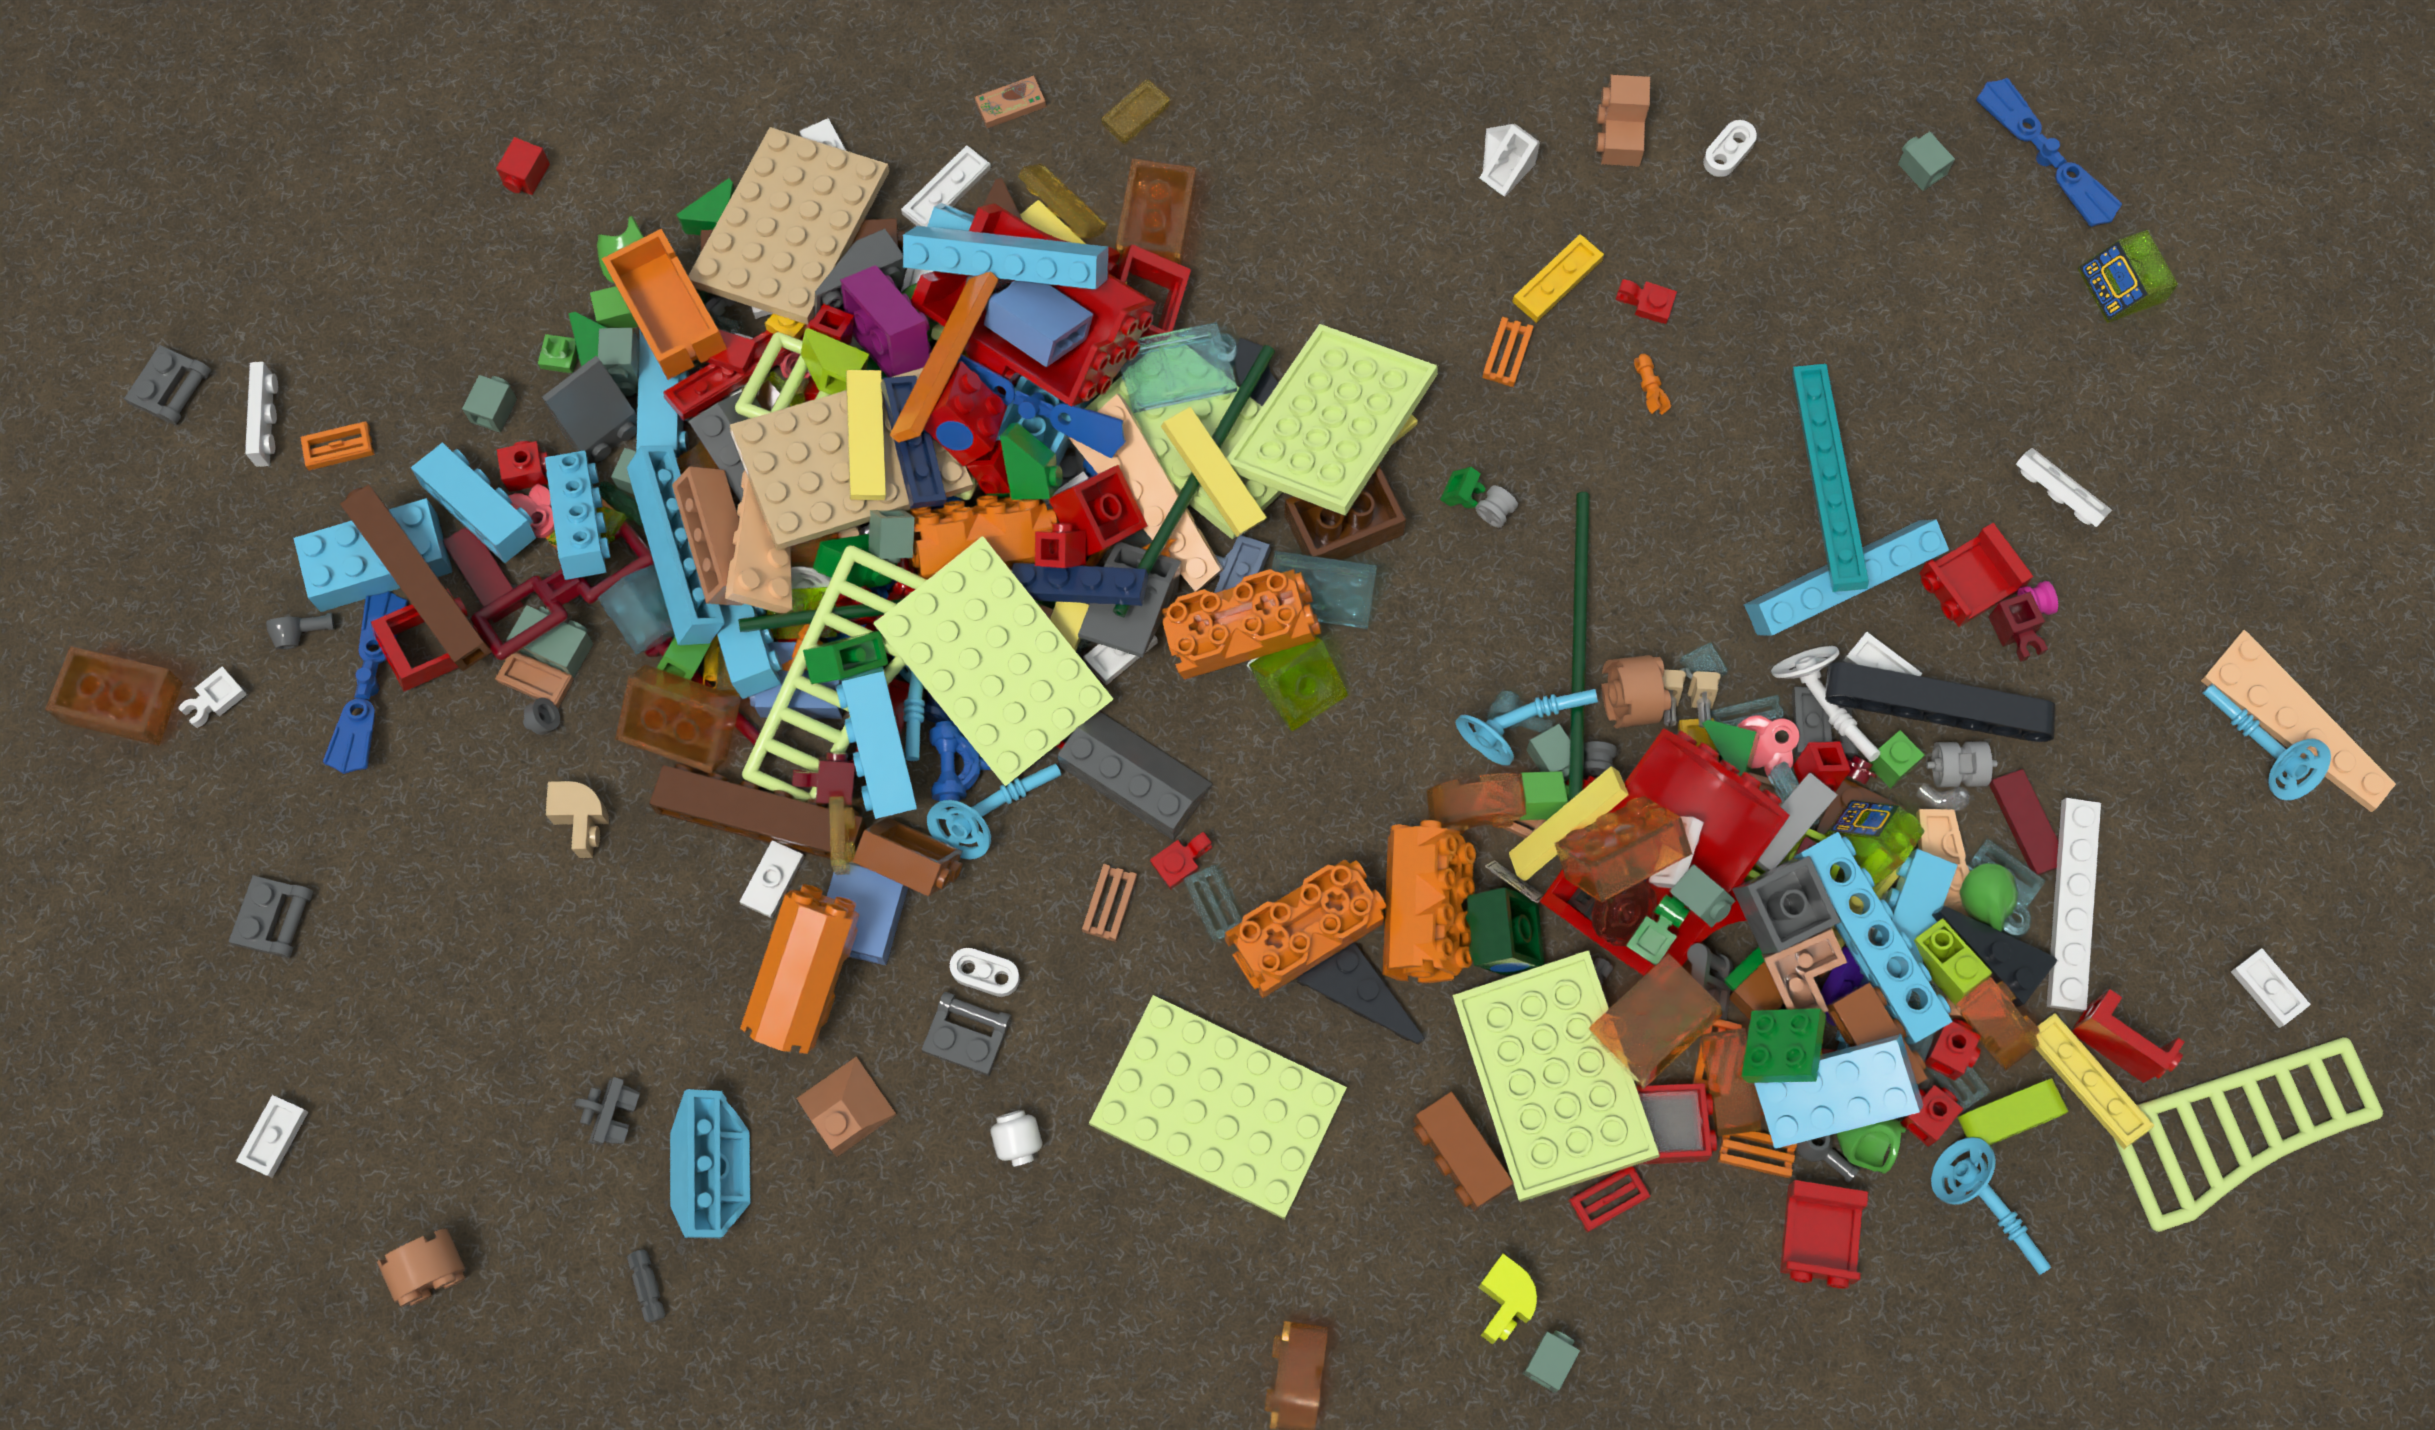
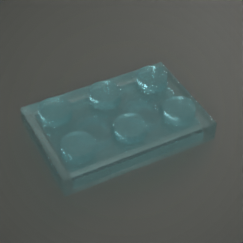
(1338, 588)

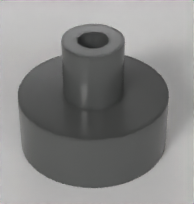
(541, 716)

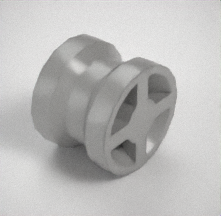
(1496, 506)

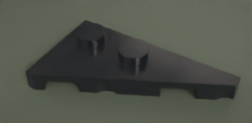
(2007, 958)
(1355, 984)

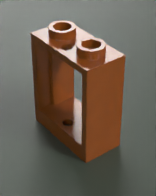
(908, 856)

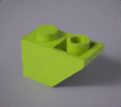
(829, 360)
(1951, 961)

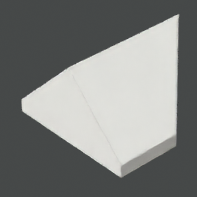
(1508, 157)

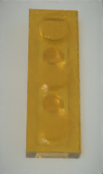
(1062, 201)

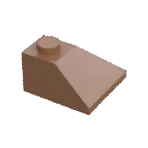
(846, 1107)

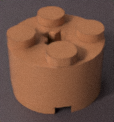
(1635, 691)
(420, 1267)

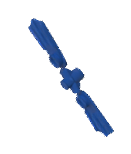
(2085, 192)
(1086, 426)
(353, 734)

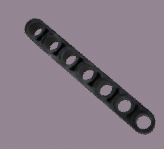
(1940, 702)

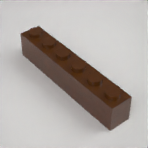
(747, 810)

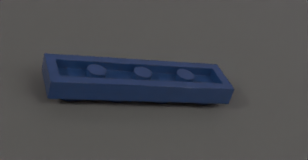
(915, 455)
(1083, 584)

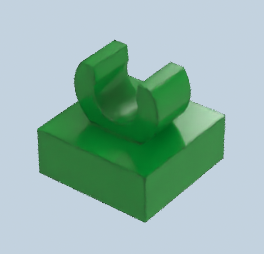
(1461, 486)

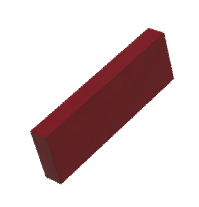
(480, 569)
(2027, 821)

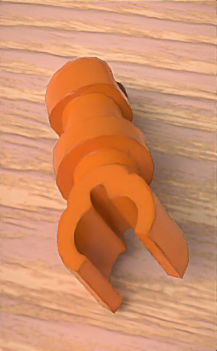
(1655, 396)

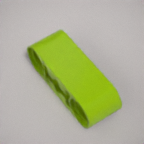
(2014, 1113)

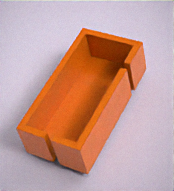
(664, 304)

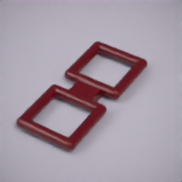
(554, 593)

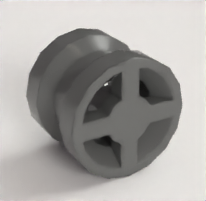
(1598, 757)

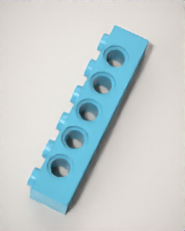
(1895, 945)

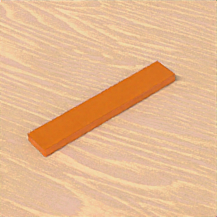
(944, 357)

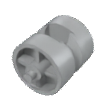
(1964, 764)

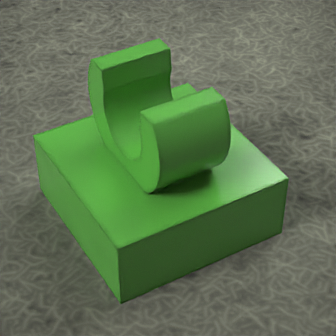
(558, 354)

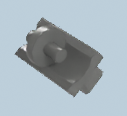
(615, 1096)

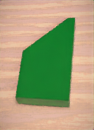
(1744, 970)

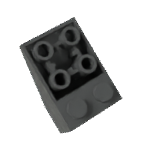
(866, 252)
(1138, 627)

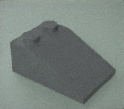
(591, 411)

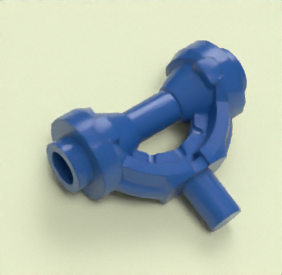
(948, 740)

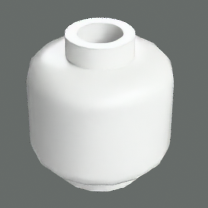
(1016, 1137)

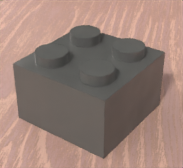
(1786, 905)

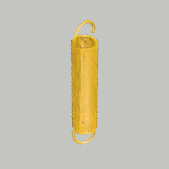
(711, 661)

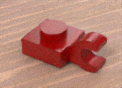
(1652, 301)
(1178, 861)

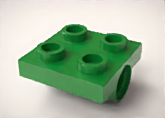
(1784, 1046)

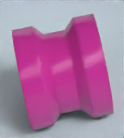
(2044, 596)

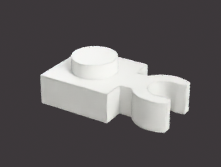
(216, 694)

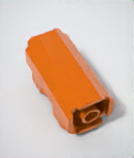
(1003, 522)
(1240, 623)
(1424, 894)
(1305, 926)
(801, 969)

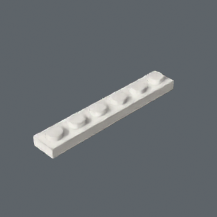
(2074, 904)

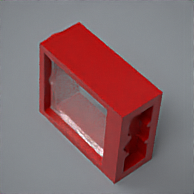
(1679, 1122)

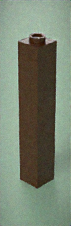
(415, 577)

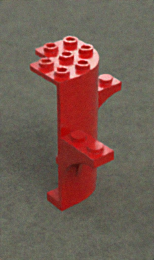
(1082, 373)
(1734, 834)

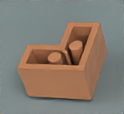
(1623, 120)
(1797, 965)

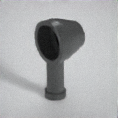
(286, 631)
(1814, 1153)

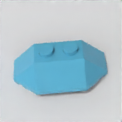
(708, 1165)

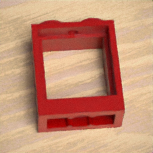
(1161, 272)
(397, 622)

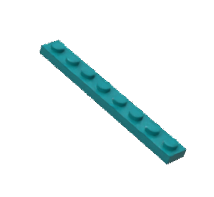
(1830, 478)

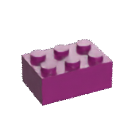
(886, 322)

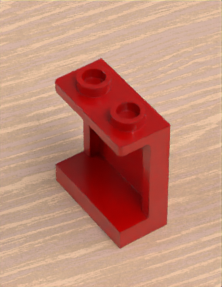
(1975, 576)
(2122, 1043)
(1822, 1233)

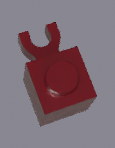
(2018, 622)
(832, 779)

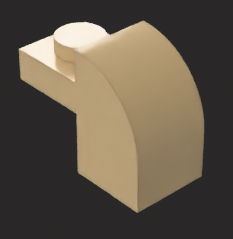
(579, 806)

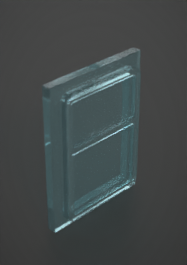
(1178, 368)

